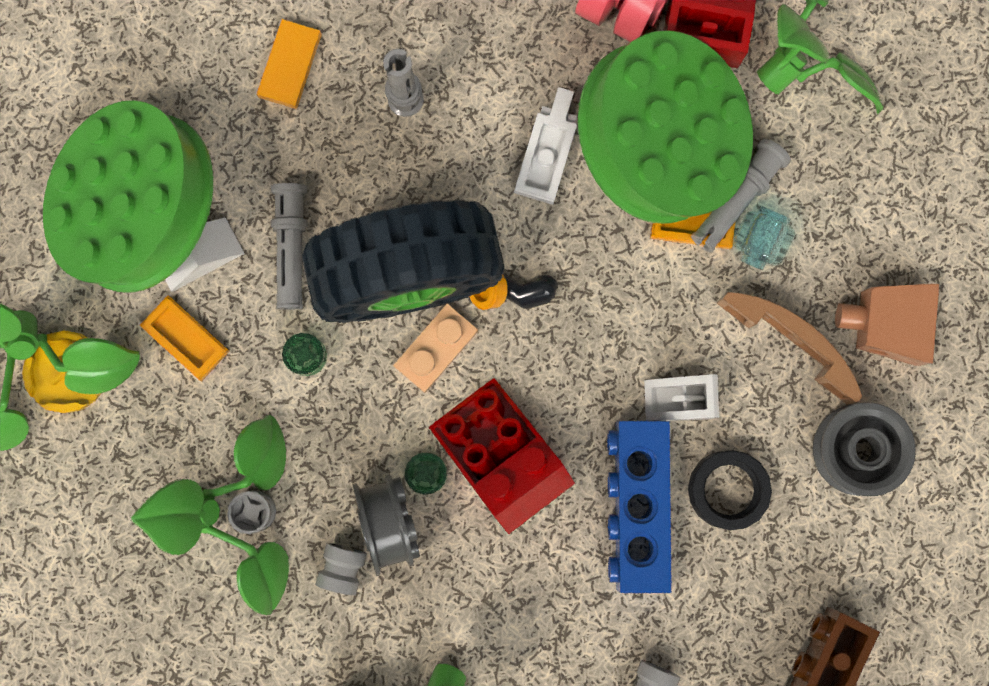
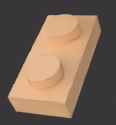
(436, 348)

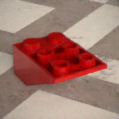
(718, 23)
(502, 455)

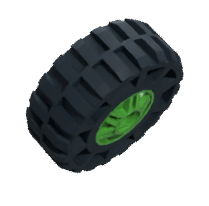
(402, 260)

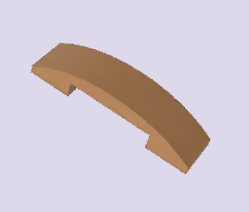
(833, 376)

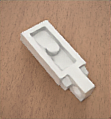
(547, 150)

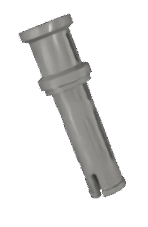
(401, 83)
(756, 182)
(289, 225)

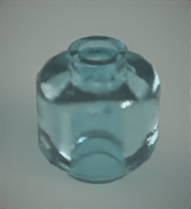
(764, 238)

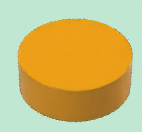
(492, 297)

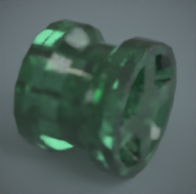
(297, 351)
(421, 470)

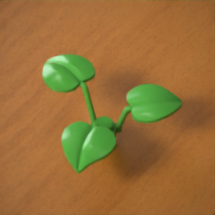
(788, 61)
(89, 365)
(183, 511)

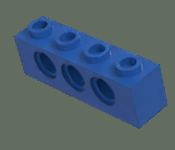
(653, 571)

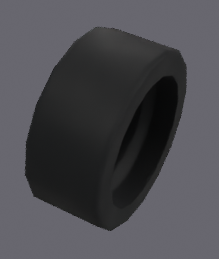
(761, 486)

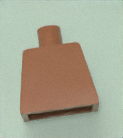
(894, 322)

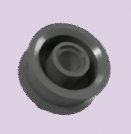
(890, 443)
(386, 523)

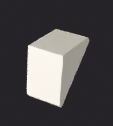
(214, 248)
(682, 398)

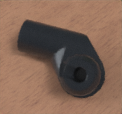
(532, 293)

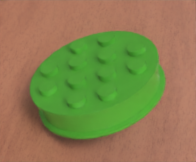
(665, 128)
(127, 197)

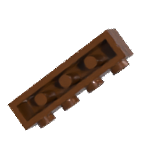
(835, 652)

